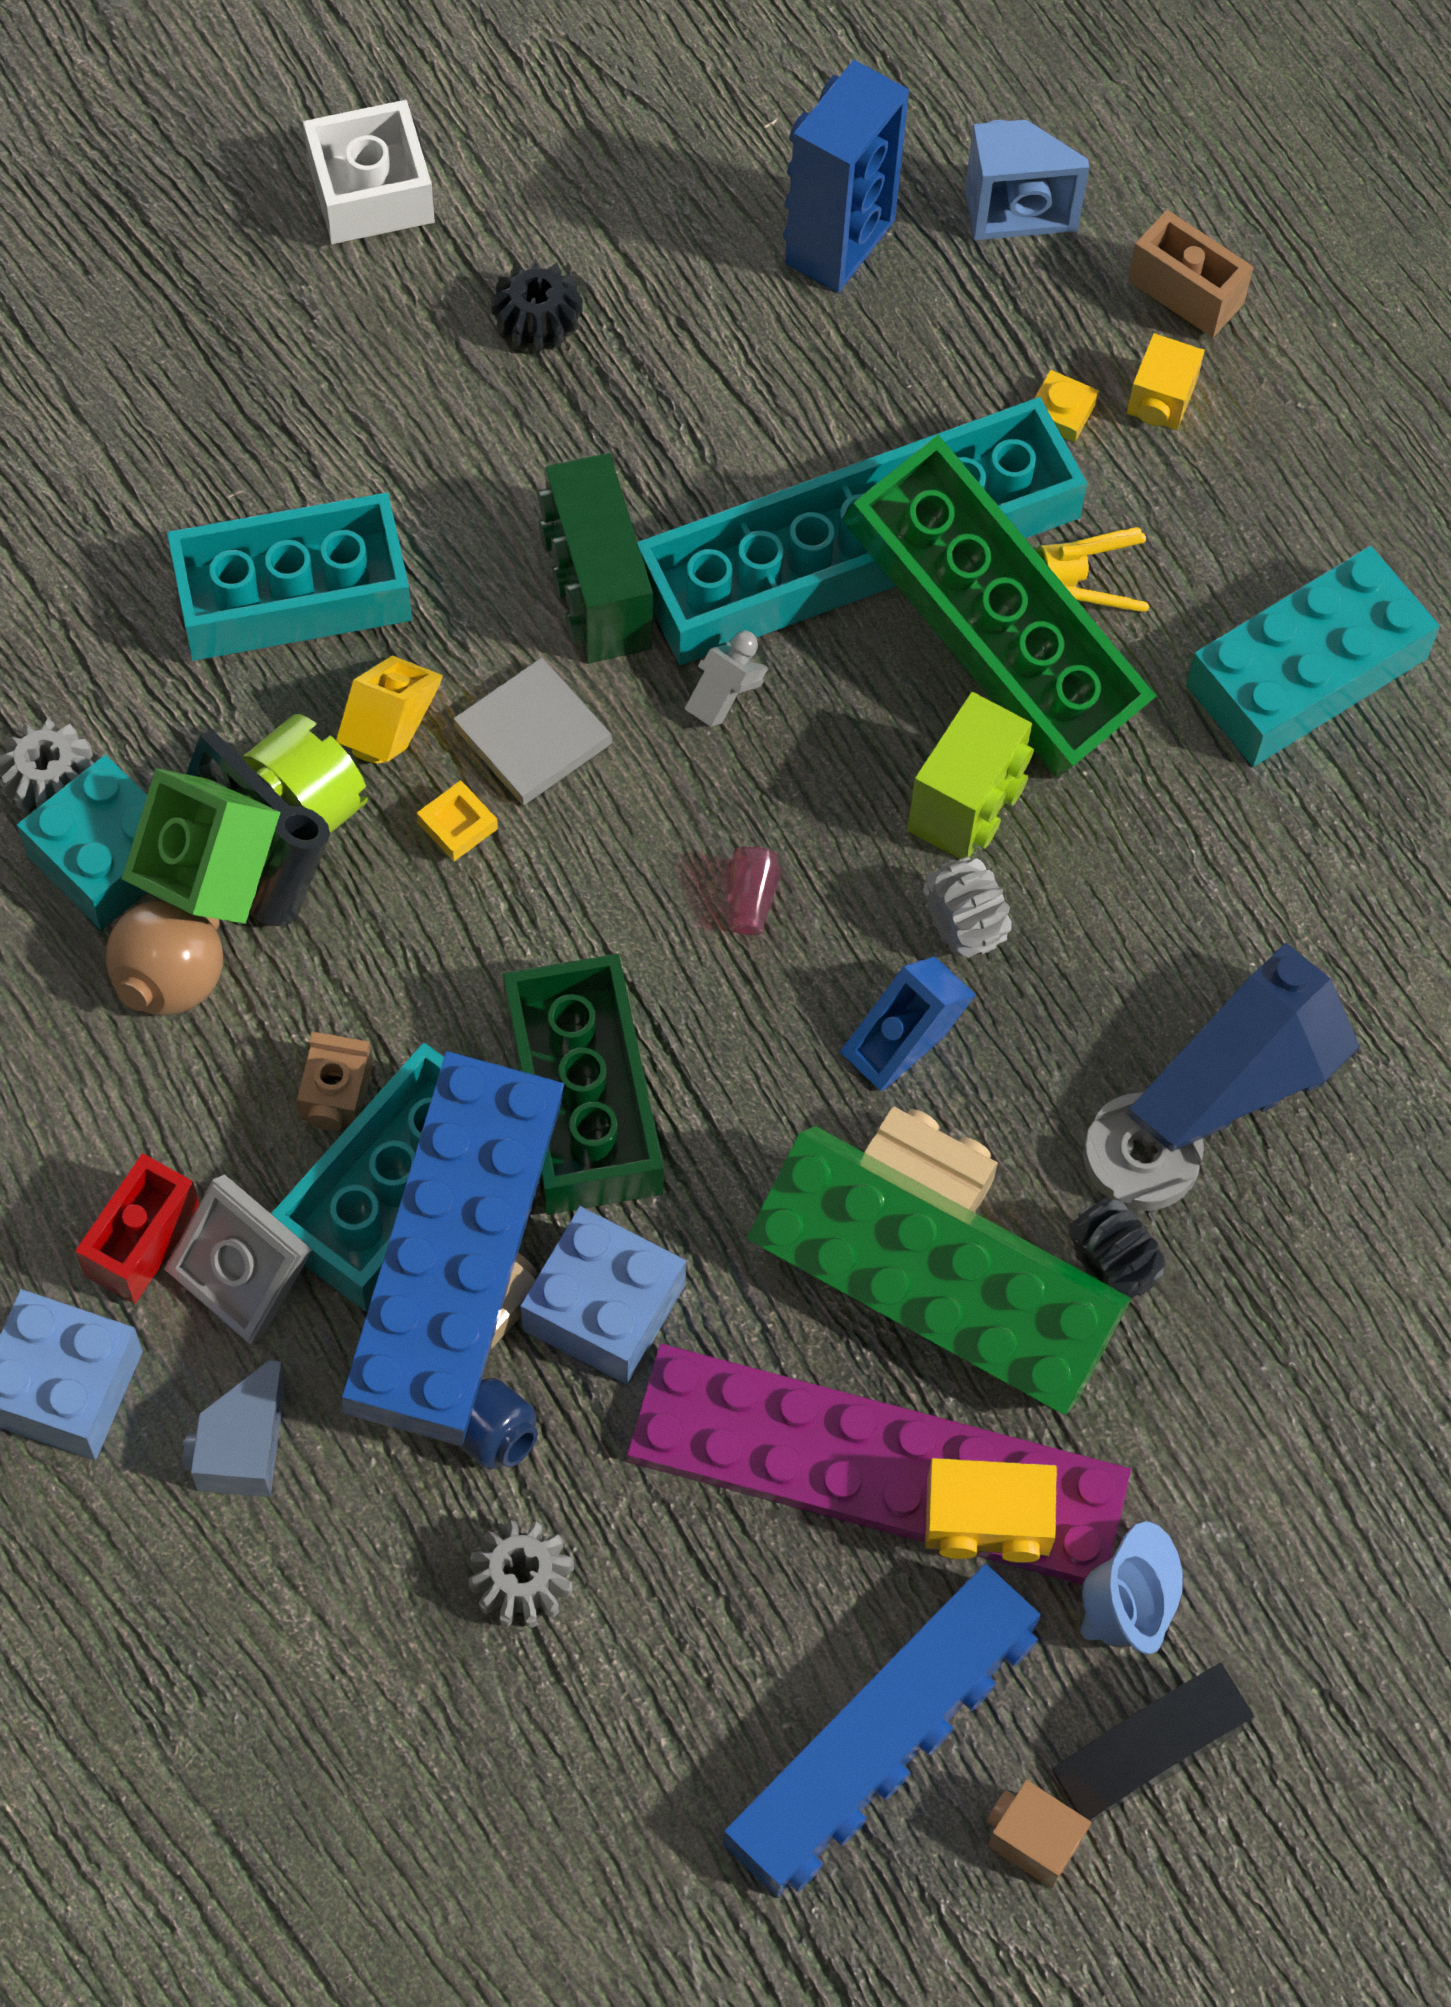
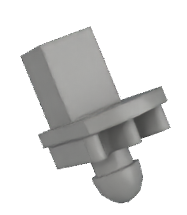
(724, 676)

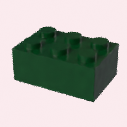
(596, 558)

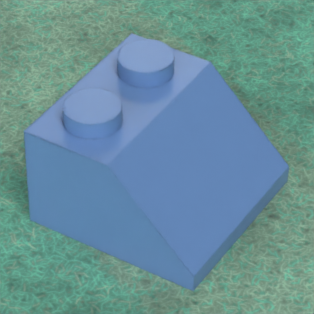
(1022, 181)

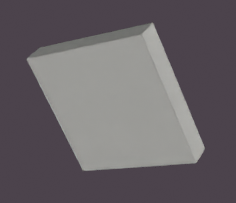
(532, 731)
(237, 1259)

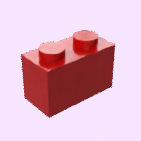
(138, 1228)

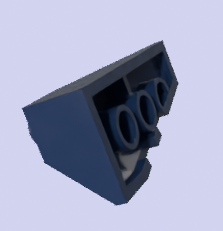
(1263, 1045)

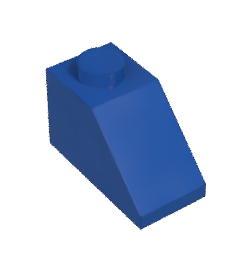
(907, 1021)

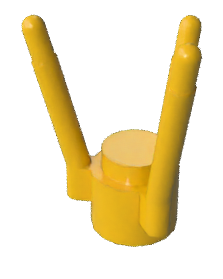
(1071, 565)

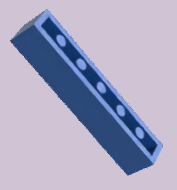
(881, 1731)

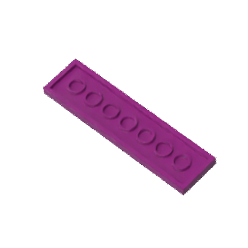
(851, 1455)

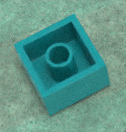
(86, 838)

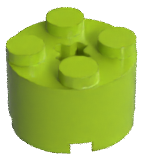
(309, 771)

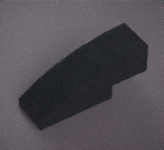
(1154, 1743)

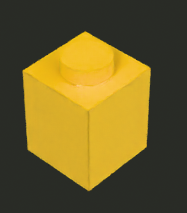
(1165, 382)

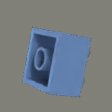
(603, 1295)
(63, 1373)

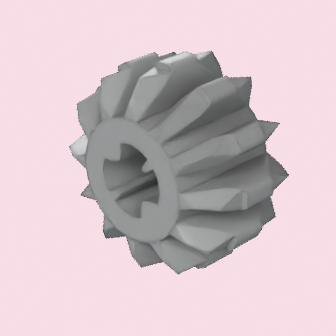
(26, 762)
(967, 907)
(501, 1585)

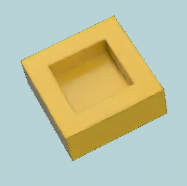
(1067, 403)
(457, 821)

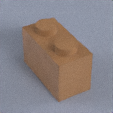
(1190, 273)

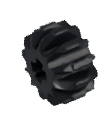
(537, 305)
(1116, 1247)

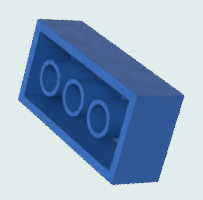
(844, 174)

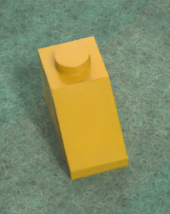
(386, 709)

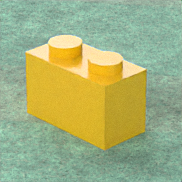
(991, 1509)

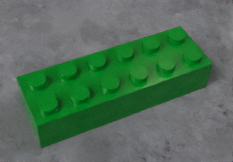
(997, 605)
(938, 1269)

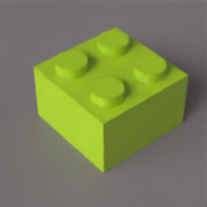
(971, 777)

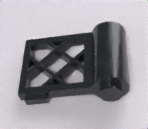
(296, 839)

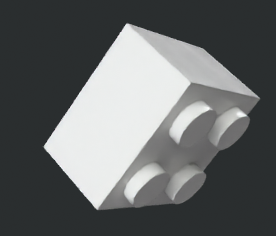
(369, 171)

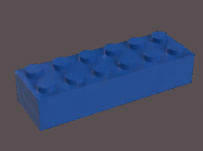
(452, 1249)

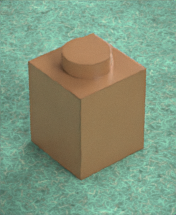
(1036, 1832)

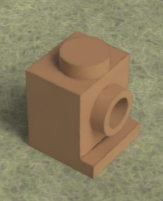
(339, 1060)

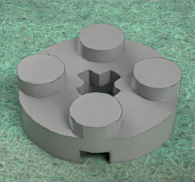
(1129, 1180)

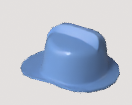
(1134, 1592)

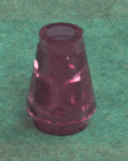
(751, 888)

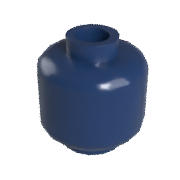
(500, 1426)

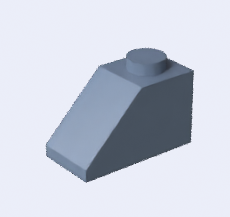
(239, 1436)

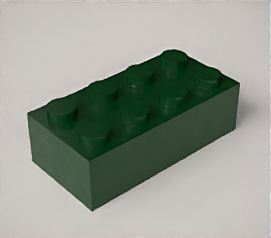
(579, 1030)

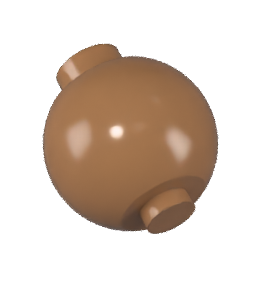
(163, 958)

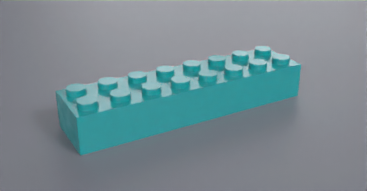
(796, 557)

